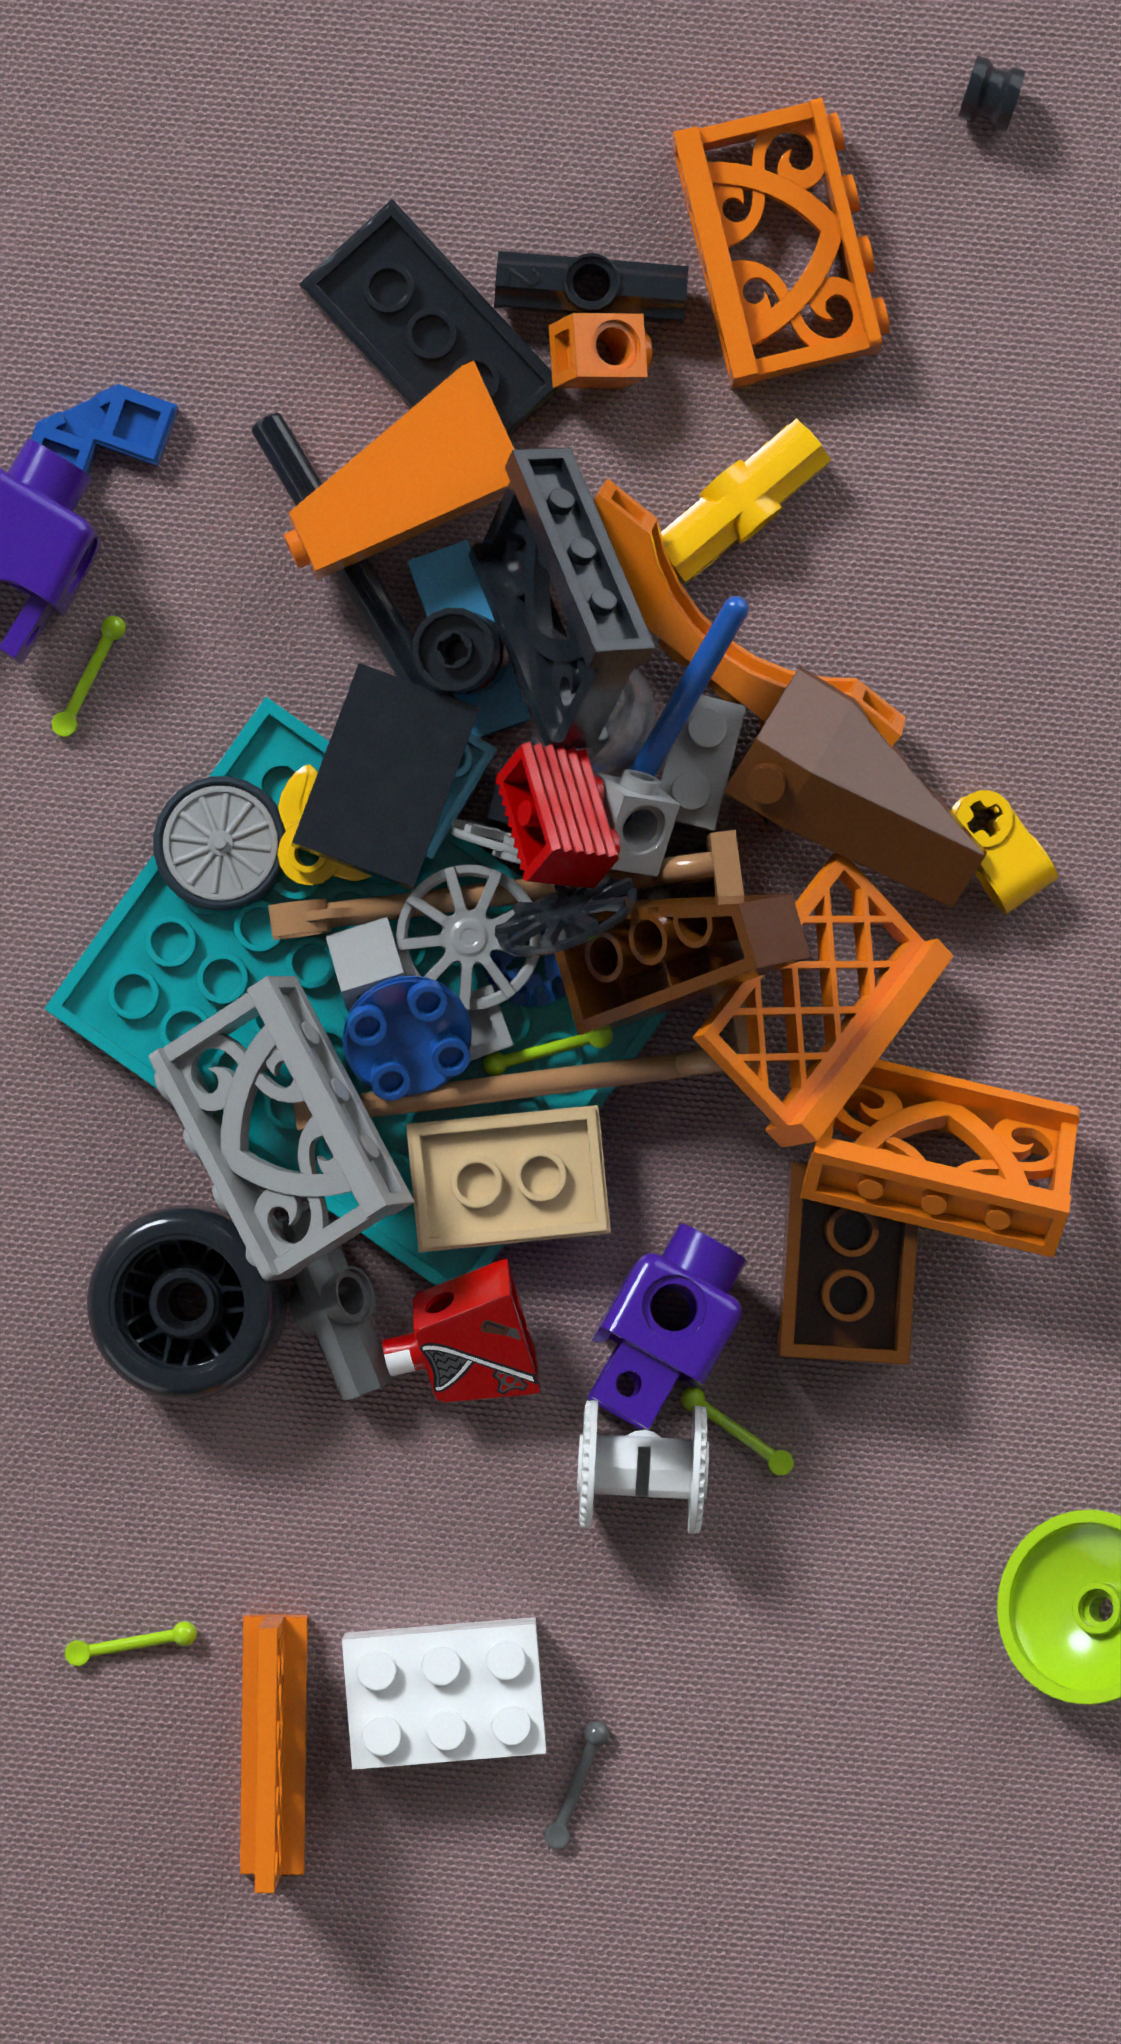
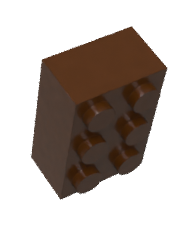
(844, 1282)

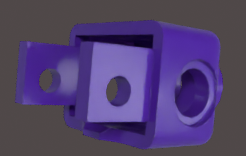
(42, 540)
(656, 1357)

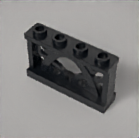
(555, 532)

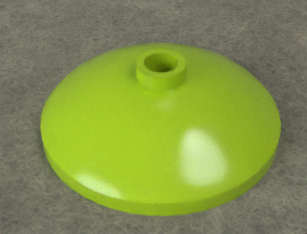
(1053, 1602)

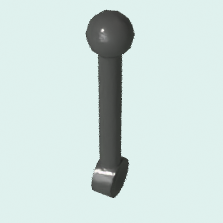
(557, 1832)

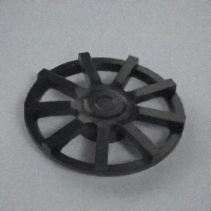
(566, 917)

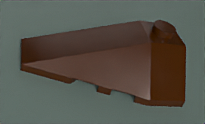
(845, 788)

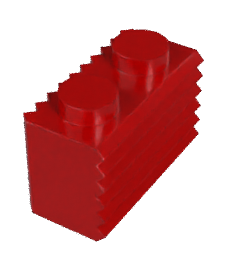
(557, 816)

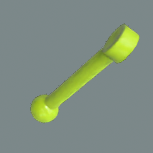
(65, 722)
(497, 1063)
(779, 1460)
(79, 1651)

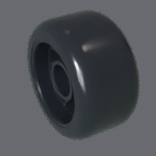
(138, 1313)

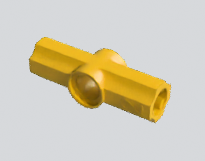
(743, 500)

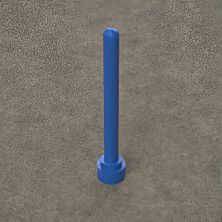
(691, 686)

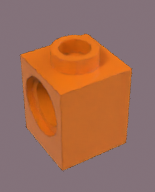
(576, 359)

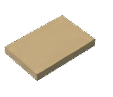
(508, 1178)

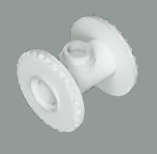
(643, 1466)

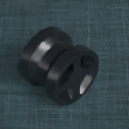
(992, 93)

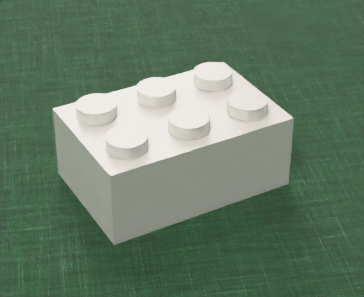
(444, 1693)

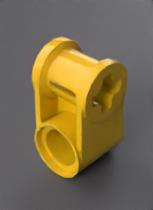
(1014, 860)

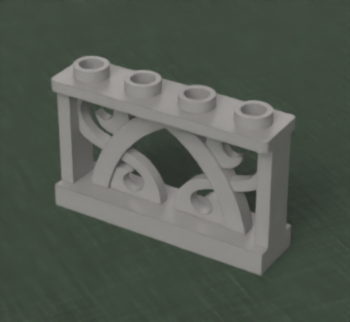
(222, 1141)

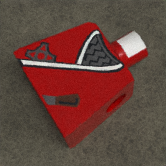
(469, 1338)

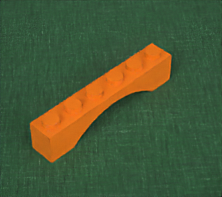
(682, 627)

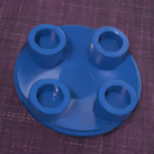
(407, 1036)

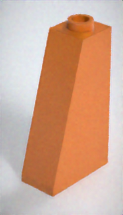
(412, 478)

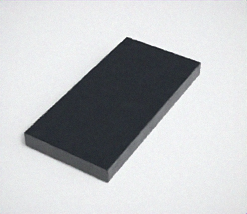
(423, 318)

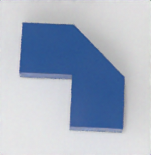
(113, 420)

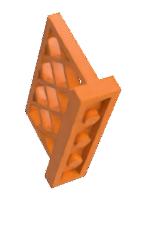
(849, 1046)
(274, 1747)

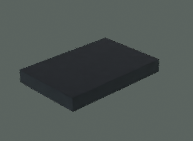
(385, 776)

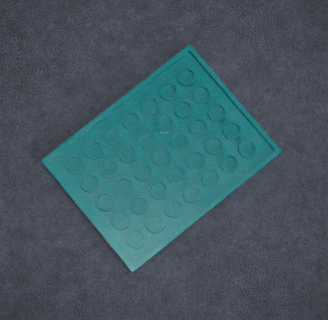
(173, 965)

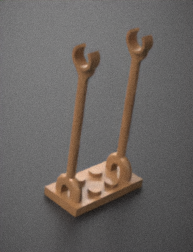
(716, 865)

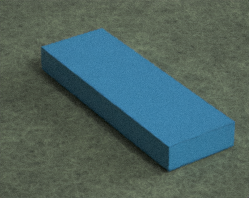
(449, 580)

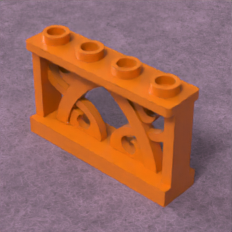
(712, 184)
(975, 1200)

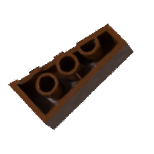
(677, 954)

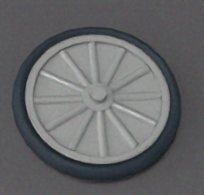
(219, 843)

